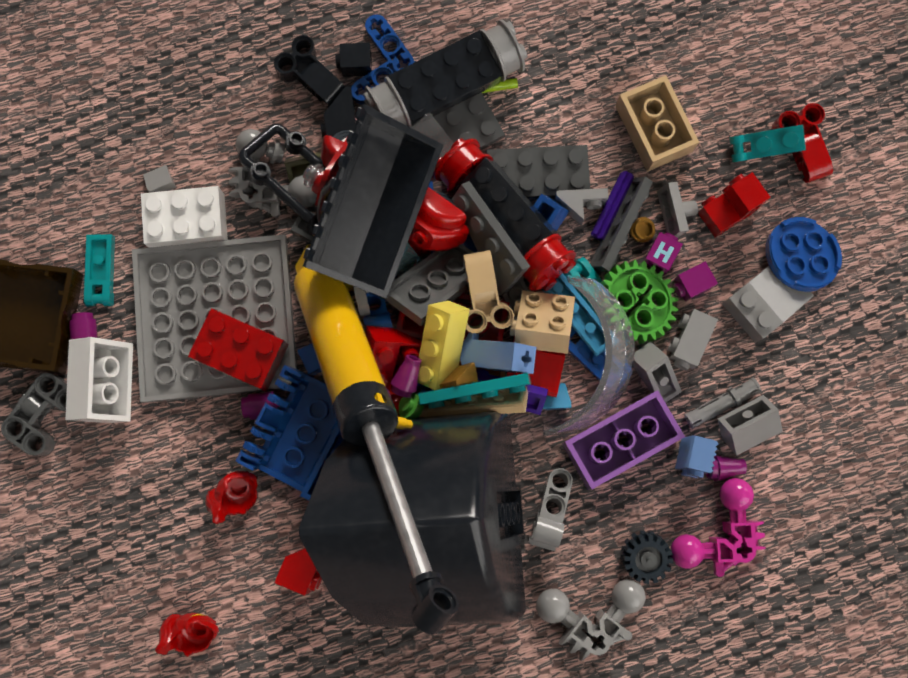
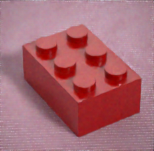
(238, 350)

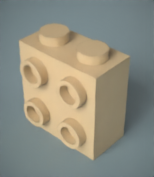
(543, 321)

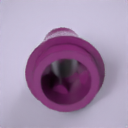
(406, 378)
(726, 467)

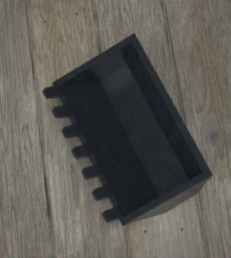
(372, 202)

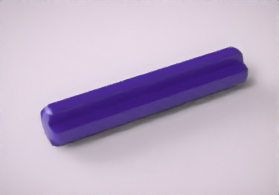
(612, 205)

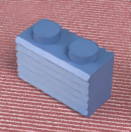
(696, 456)

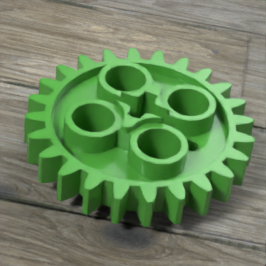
(655, 318)

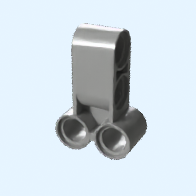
(549, 527)

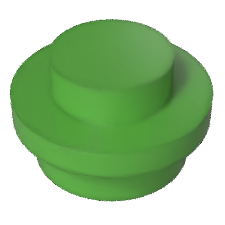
(410, 407)

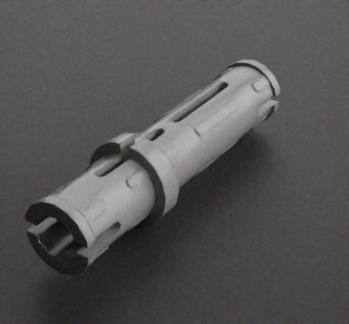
(718, 405)

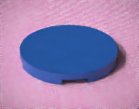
(803, 254)

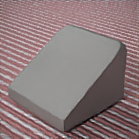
(159, 180)

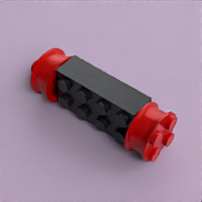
(513, 210)

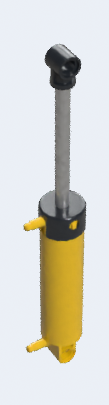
(366, 419)

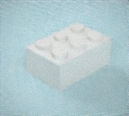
(183, 216)
(99, 380)

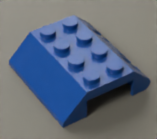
(297, 434)

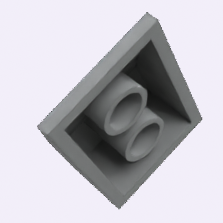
(764, 304)

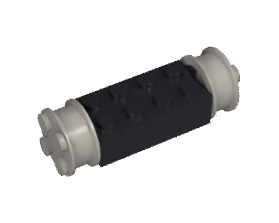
(449, 75)

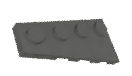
(490, 235)

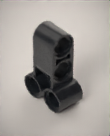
(308, 71)

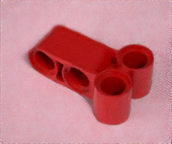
(815, 160)

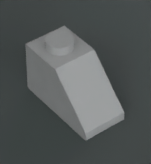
(656, 371)

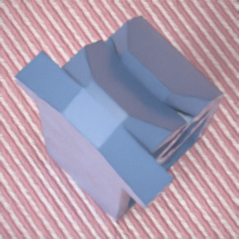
(498, 355)

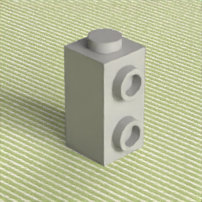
(692, 340)

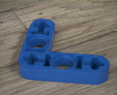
(389, 66)

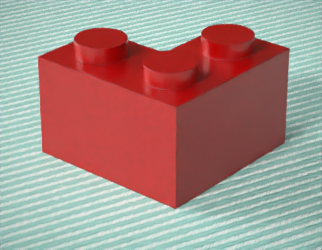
(738, 202)

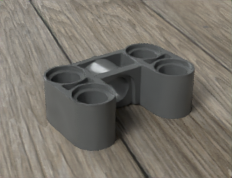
(30, 413)

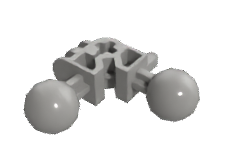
(265, 197)
(554, 607)

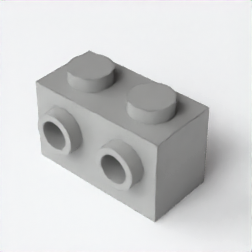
(750, 425)

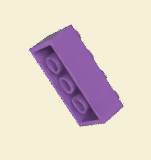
(639, 445)

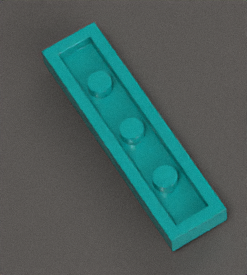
(464, 392)

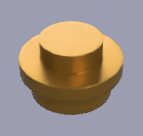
(642, 230)

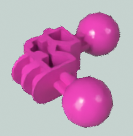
(689, 551)

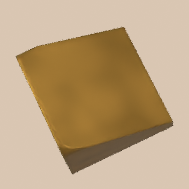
(460, 376)

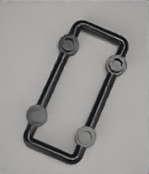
(261, 173)

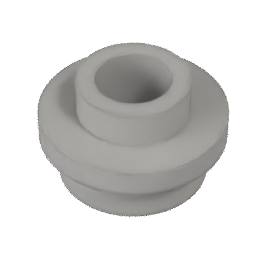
(275, 151)

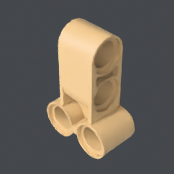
(484, 291)

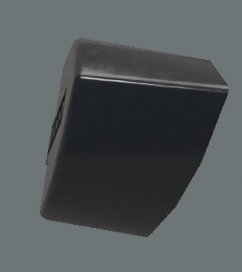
(464, 507)

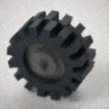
(646, 557)

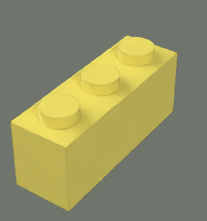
(441, 342)

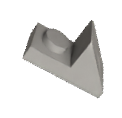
(576, 199)

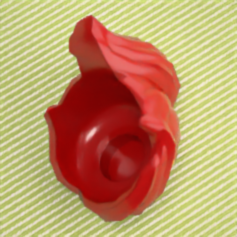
(232, 495)
(186, 633)

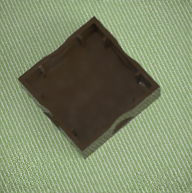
(36, 315)

